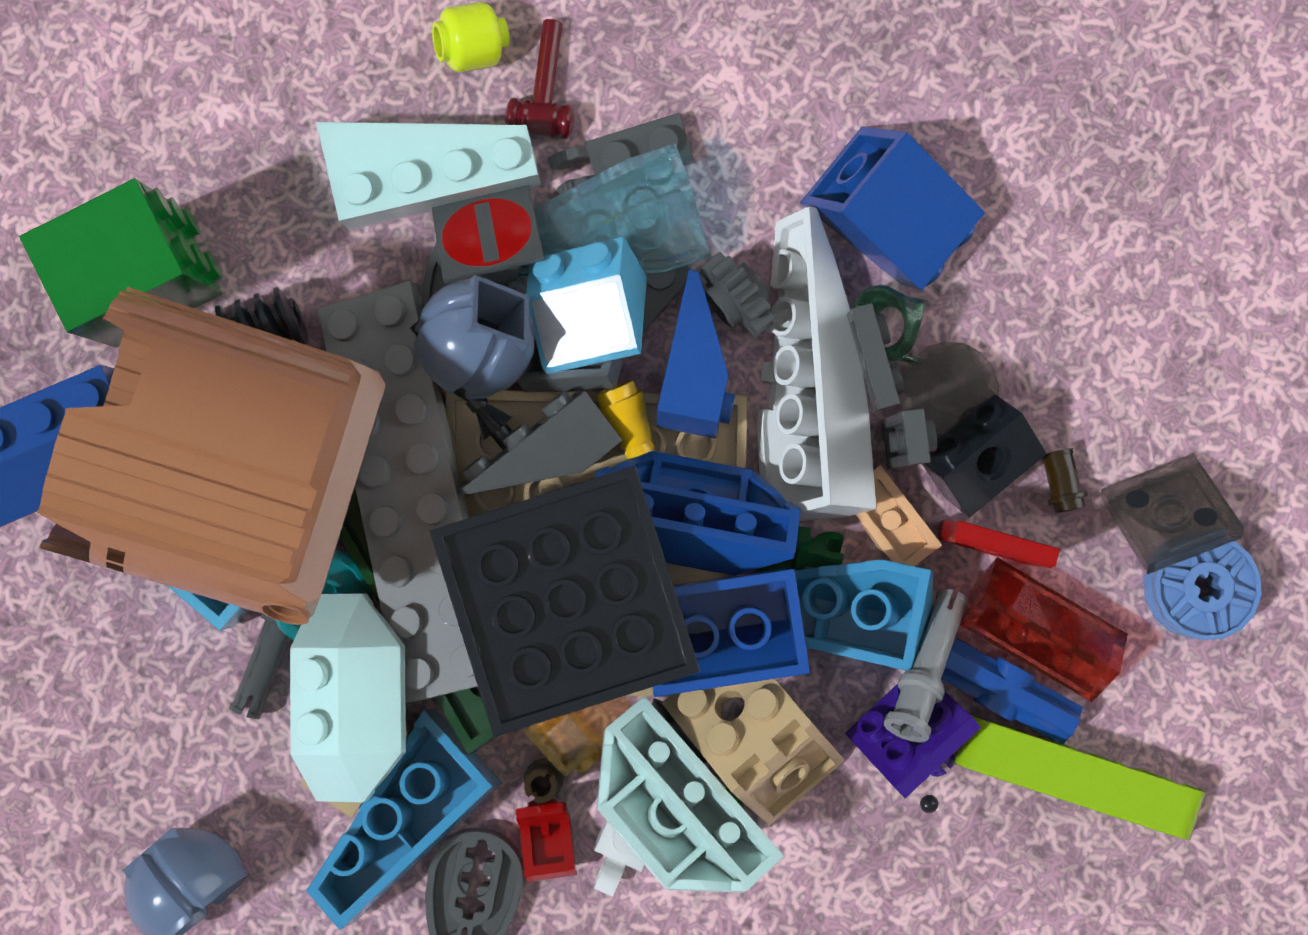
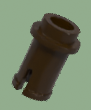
(1063, 481)
(541, 768)

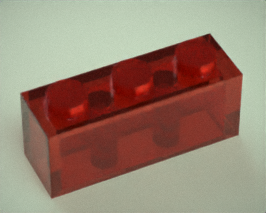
(1045, 630)

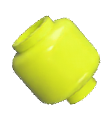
(470, 37)

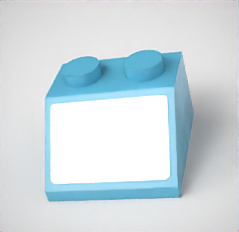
(587, 305)

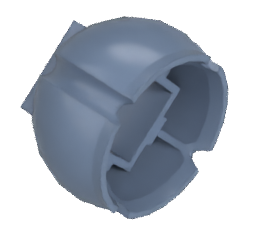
(475, 337)
(178, 879)

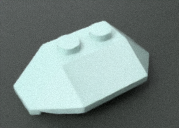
(347, 699)
(676, 809)

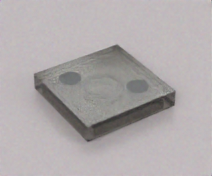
(1171, 513)

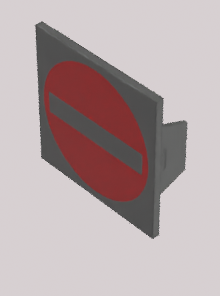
(487, 236)

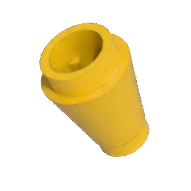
(628, 416)

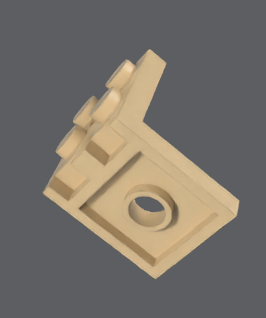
(763, 755)

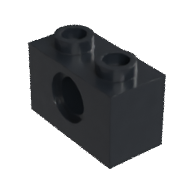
(983, 455)

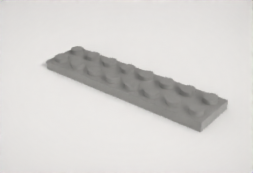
(406, 486)

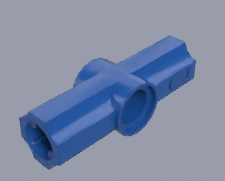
(1011, 692)

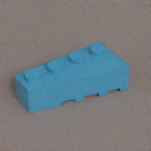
(402, 822)

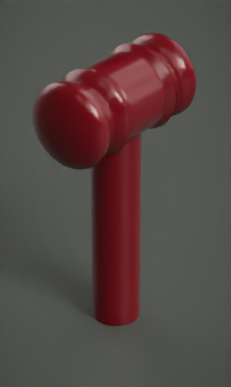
(540, 113)

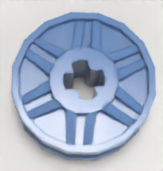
(1227, 607)

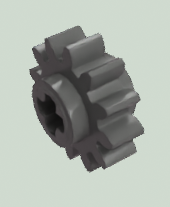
(737, 294)

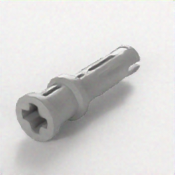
(923, 684)

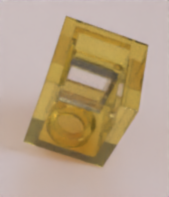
(567, 742)

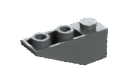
(559, 445)

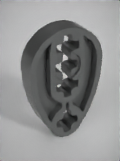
(447, 883)

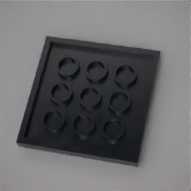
(564, 601)

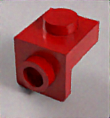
(546, 840)

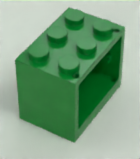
(117, 243)

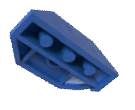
(714, 513)

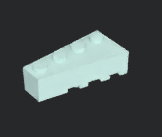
(410, 167)

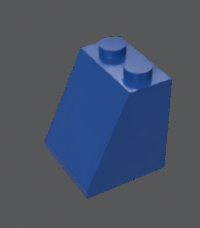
(895, 205)

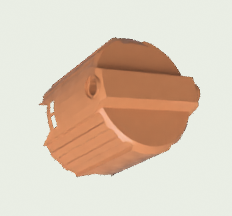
(213, 459)

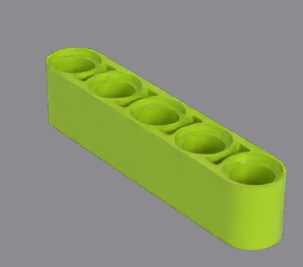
(1082, 778)

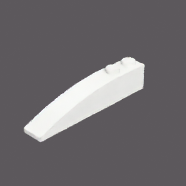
(817, 420)

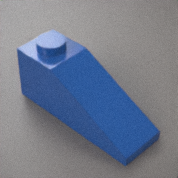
(696, 373)

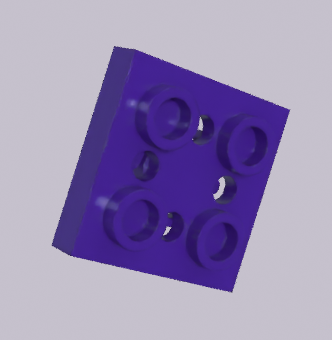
(908, 762)

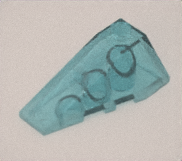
(639, 199)

